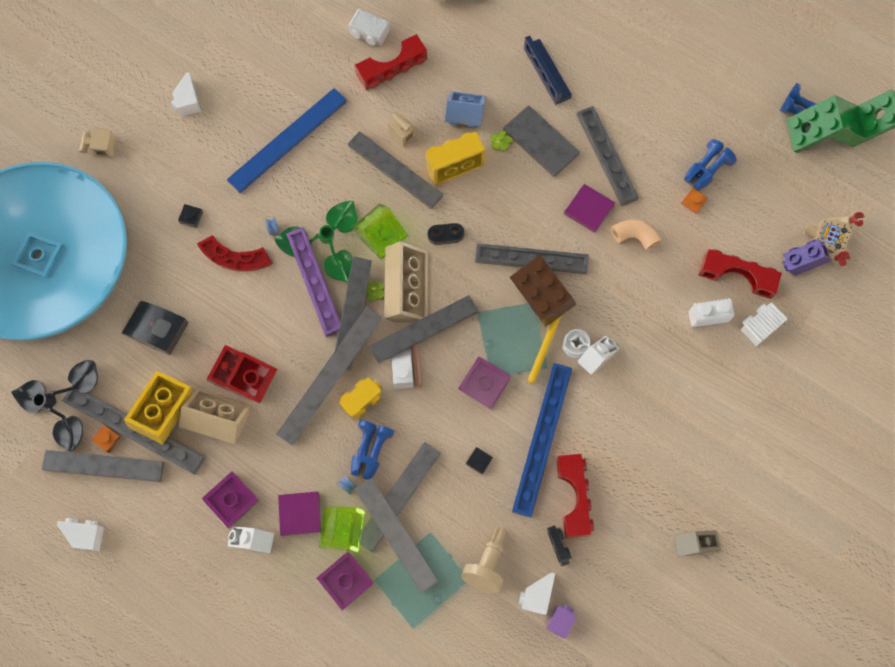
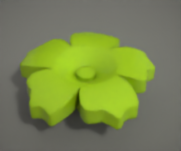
(500, 141)
(374, 291)

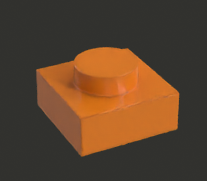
(694, 200)
(106, 438)

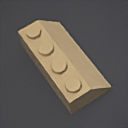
(406, 283)

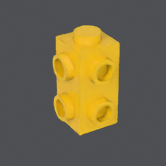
(361, 398)

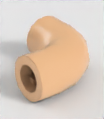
(638, 230)

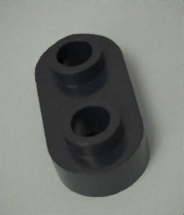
(446, 235)
(556, 537)

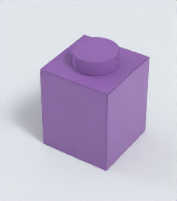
(561, 621)

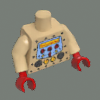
(835, 235)

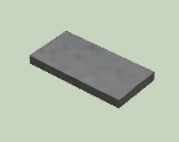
(541, 141)

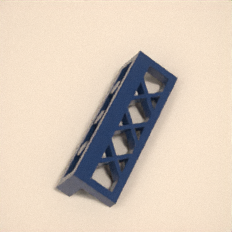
(547, 70)

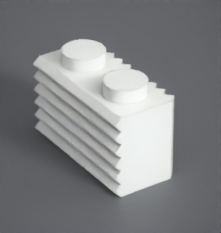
(369, 28)
(711, 312)
(763, 324)

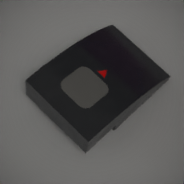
(155, 327)

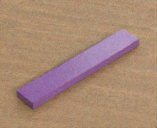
(314, 281)

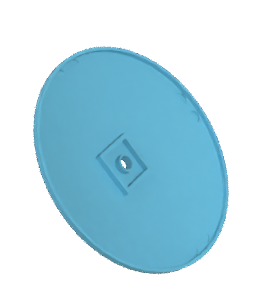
(80, 241)

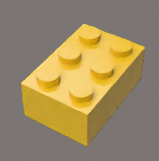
(455, 158)
(158, 407)

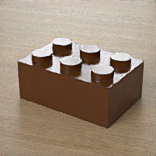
(543, 290)

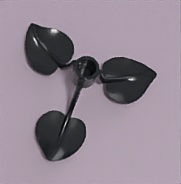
(33, 398)

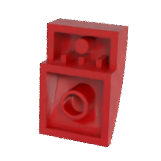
(242, 374)

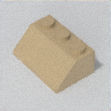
(214, 416)

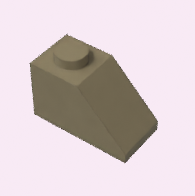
(697, 543)

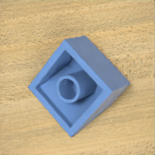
(465, 109)

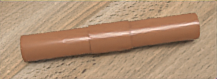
(416, 366)

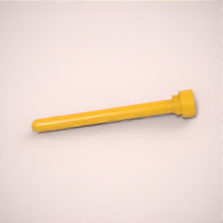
(543, 351)

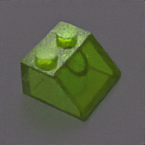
(380, 229)
(341, 528)

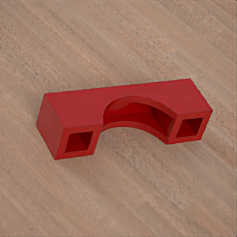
(373, 72)
(762, 279)
(571, 469)

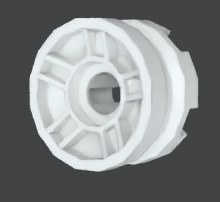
(569, 347)

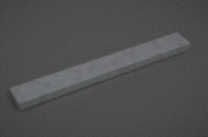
(328, 376)
(115, 418)

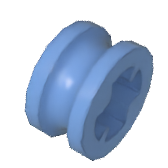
(272, 226)
(347, 485)

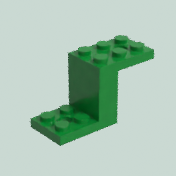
(842, 121)

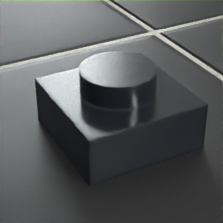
(190, 216)
(479, 460)

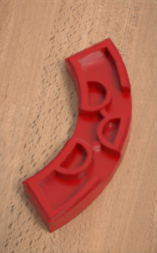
(234, 260)

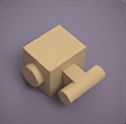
(401, 129)
(100, 144)

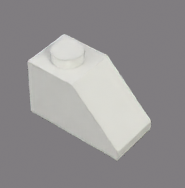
(186, 97)
(402, 370)
(537, 595)

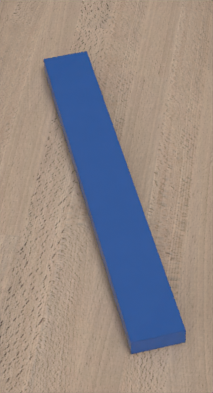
(286, 140)
(542, 440)

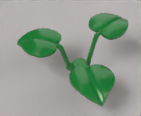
(339, 217)

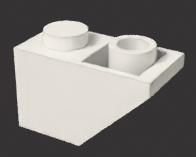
(598, 354)
(82, 536)
(250, 539)

